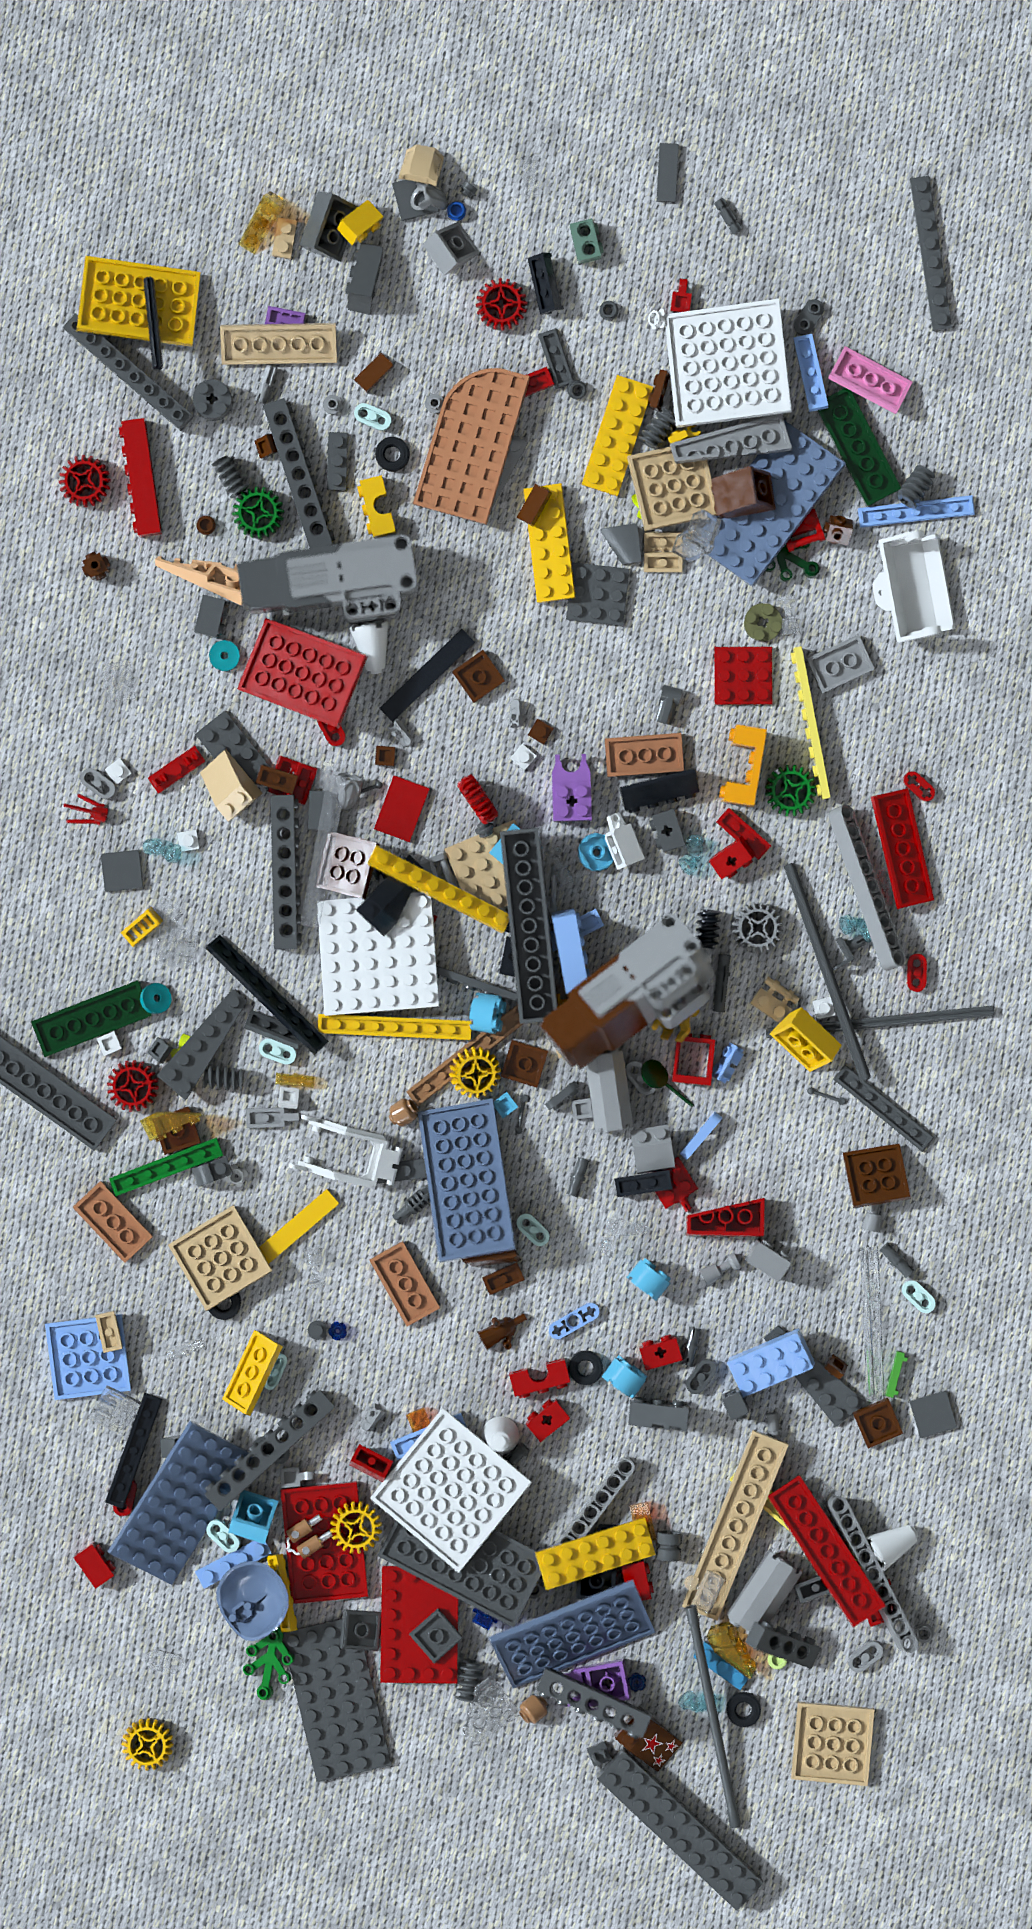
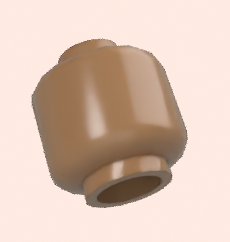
(403, 1112)
(533, 1709)

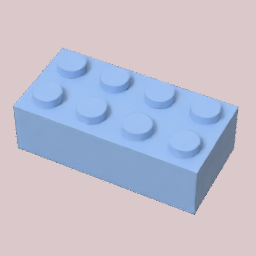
(569, 947)
(771, 1362)

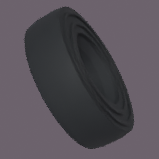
(395, 465)
(229, 1313)
(585, 1379)
(739, 1698)

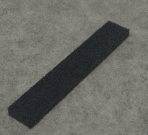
(427, 675)
(133, 1450)

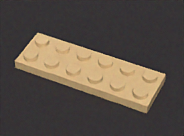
(278, 343)

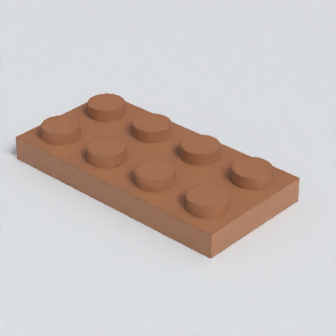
(644, 754)
(112, 1221)
(404, 1283)

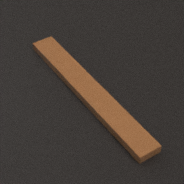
(440, 1076)

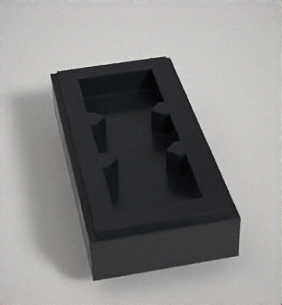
(507, 963)

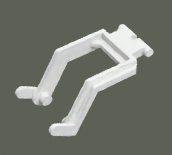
(379, 1165)

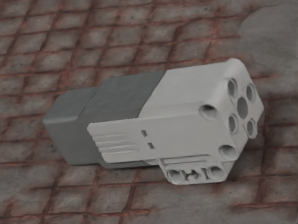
(333, 576)

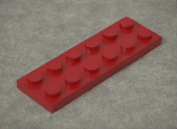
(902, 848)

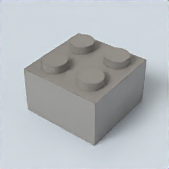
(767, 1260)

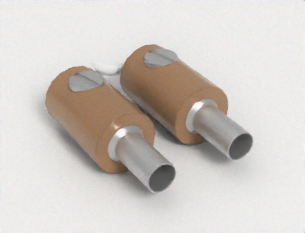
(301, 1530)

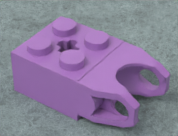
(571, 784)
(596, 1675)

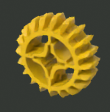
(482, 1072)
(348, 1523)
(144, 1737)

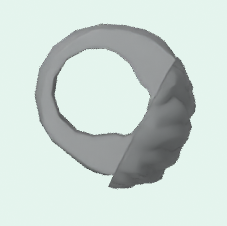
(432, 197)
(352, 791)

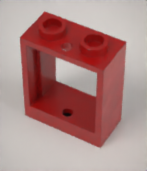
(694, 1079)

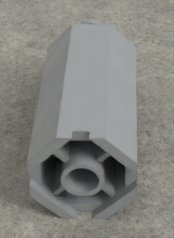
(609, 1092)
(764, 1591)

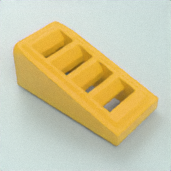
(153, 915)

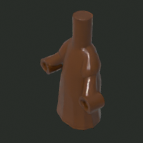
(499, 1330)

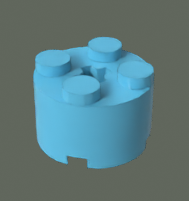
(487, 1013)
(648, 1279)
(625, 1376)

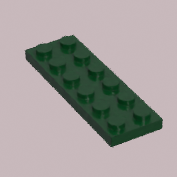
(858, 447)
(90, 1019)

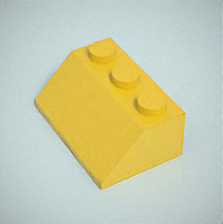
(806, 1039)

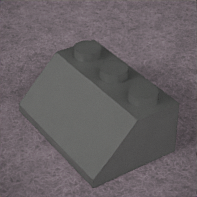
(321, 229)

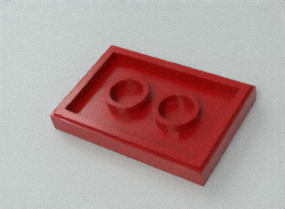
(401, 808)

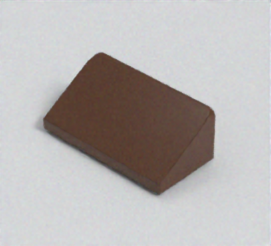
(374, 372)
(534, 505)

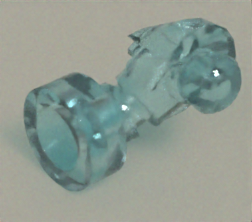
(695, 847)
(171, 852)
(849, 924)
(690, 1701)

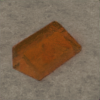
(642, 1510)

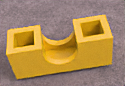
(371, 490)

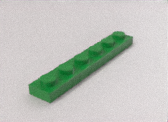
(166, 1166)

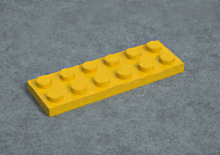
(617, 435)
(551, 549)
(595, 1553)

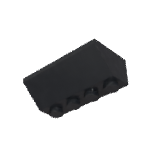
(659, 789)

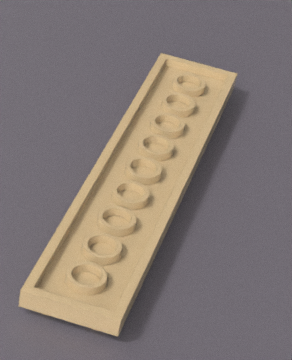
(739, 1514)

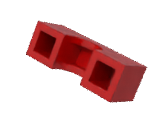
(524, 1384)

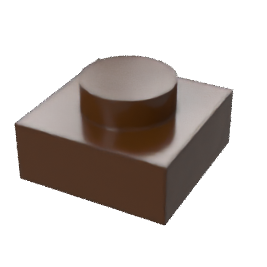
(265, 446)
(540, 731)
(385, 756)
(836, 1366)

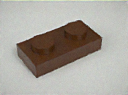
(656, 398)
(276, 779)
(503, 1278)

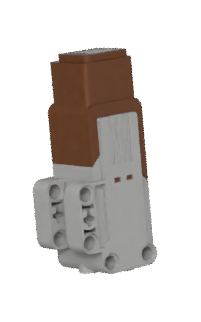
(630, 991)

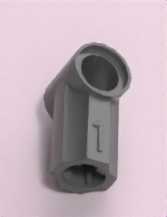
(669, 700)

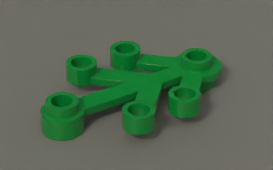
(270, 1660)

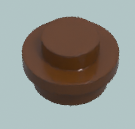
(206, 525)

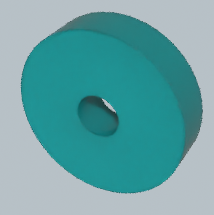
(224, 664)
(148, 1002)

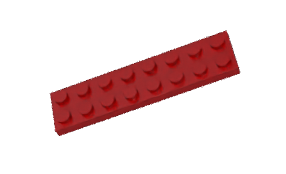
(826, 1551)

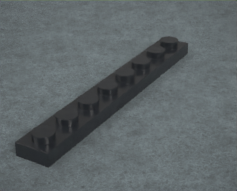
(267, 995)

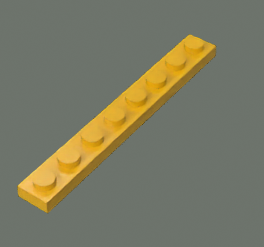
(439, 889)
(394, 1026)

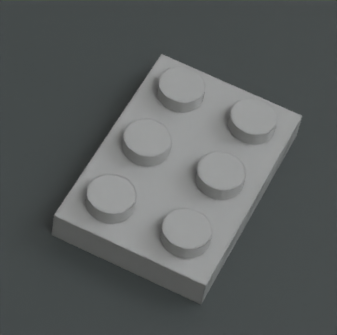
(840, 664)

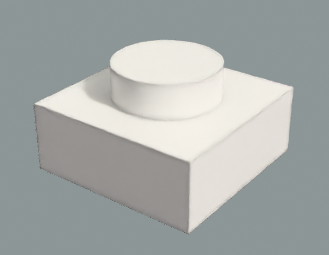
(523, 757)
(118, 771)
(188, 840)
(823, 1008)
(109, 1043)
(288, 1097)

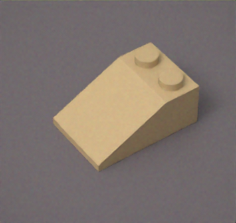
(229, 786)

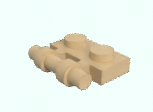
(772, 1006)

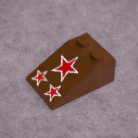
(655, 1746)

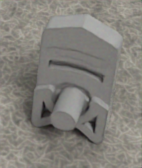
(515, 716)
(398, 730)
(372, 1417)

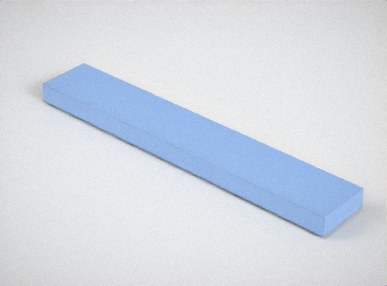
(924, 511)

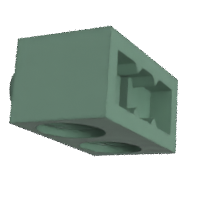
(581, 242)

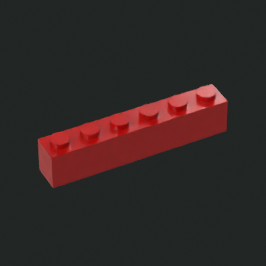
(141, 477)

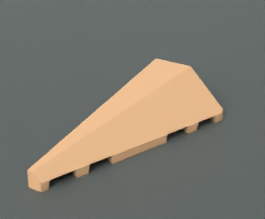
(208, 575)

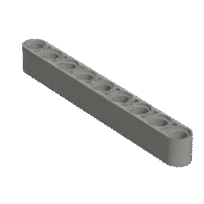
(866, 887)
(593, 1502)
(872, 1563)

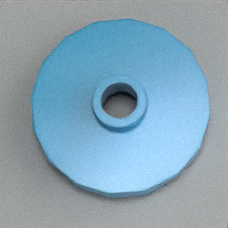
(586, 854)

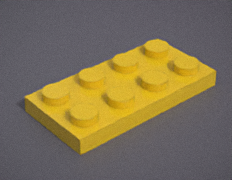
(252, 1372)

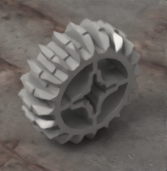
(745, 915)

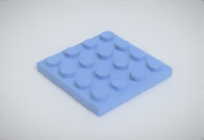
(79, 1362)

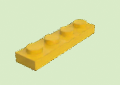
(278, 1564)

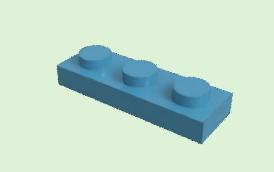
(723, 1668)

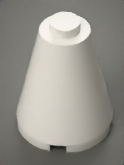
(372, 642)
(500, 1434)
(892, 1544)

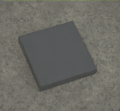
(403, 192)
(122, 870)
(933, 1414)
(360, 1630)
(436, 1635)

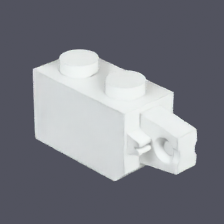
(622, 842)

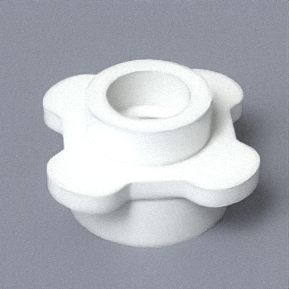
(657, 319)
(241, 1175)

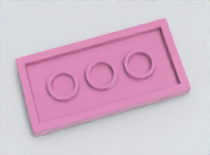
(870, 380)

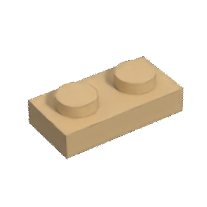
(284, 238)
(109, 1331)

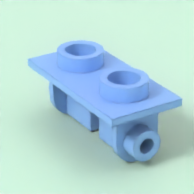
(722, 1070)

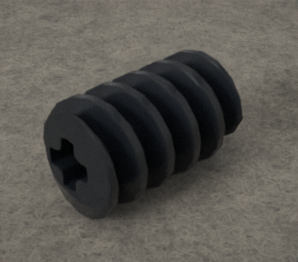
(708, 927)

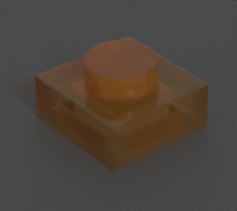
(418, 1419)

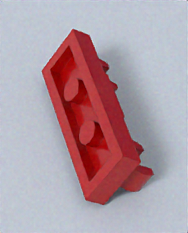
(176, 769)

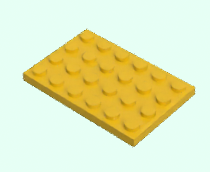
(116, 304)

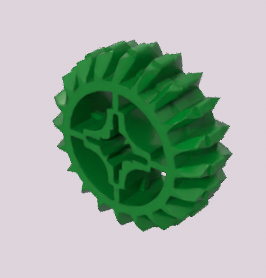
(260, 503)
(798, 806)

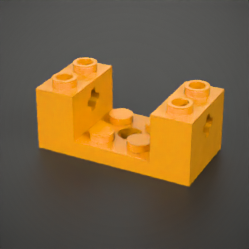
(749, 738)

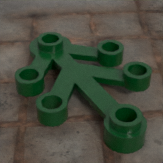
(784, 554)

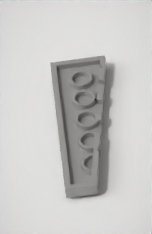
(745, 439)

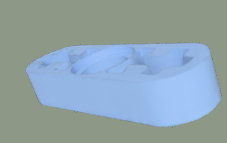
(697, 1139)
(572, 1328)

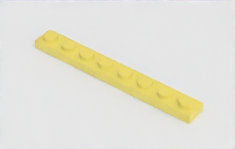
(808, 714)

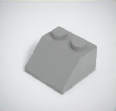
(450, 248)
(652, 1149)

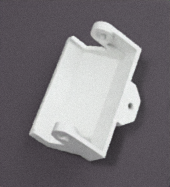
(914, 586)

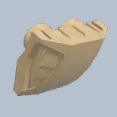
(422, 165)

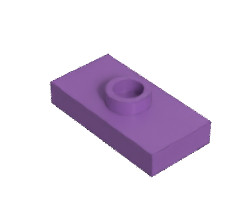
(284, 316)

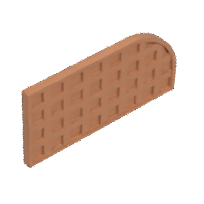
(472, 444)

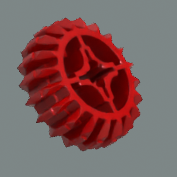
(510, 304)
(79, 488)
(477, 799)
(134, 1094)

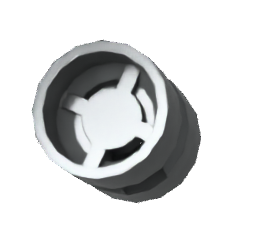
(669, 1545)

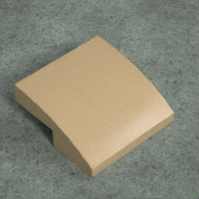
(658, 552)

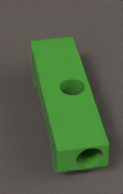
(894, 1375)

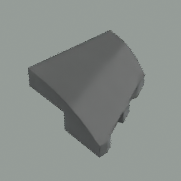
(624, 542)

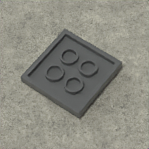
(599, 594)

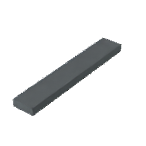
(883, 1108)

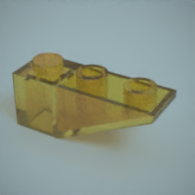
(262, 221)
(165, 1121)
(728, 1645)

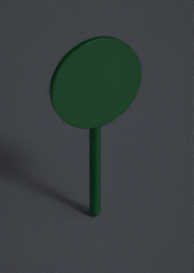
(657, 1077)

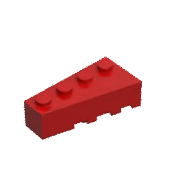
(729, 1221)

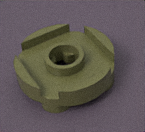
(752, 619)

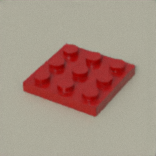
(742, 675)

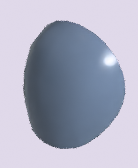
(252, 1599)

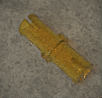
(294, 1080)

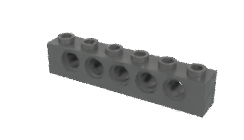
(605, 1700)

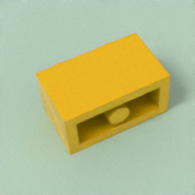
(360, 222)

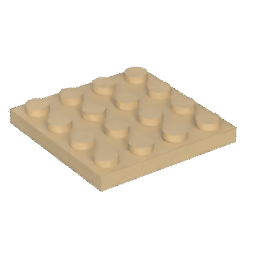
(669, 491)
(477, 869)
(220, 1258)
(832, 1743)

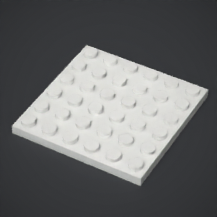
(727, 363)
(373, 970)
(450, 1490)

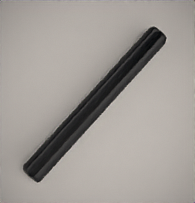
(153, 323)

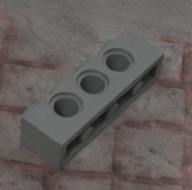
(783, 1644)

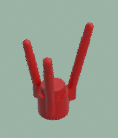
(99, 812)

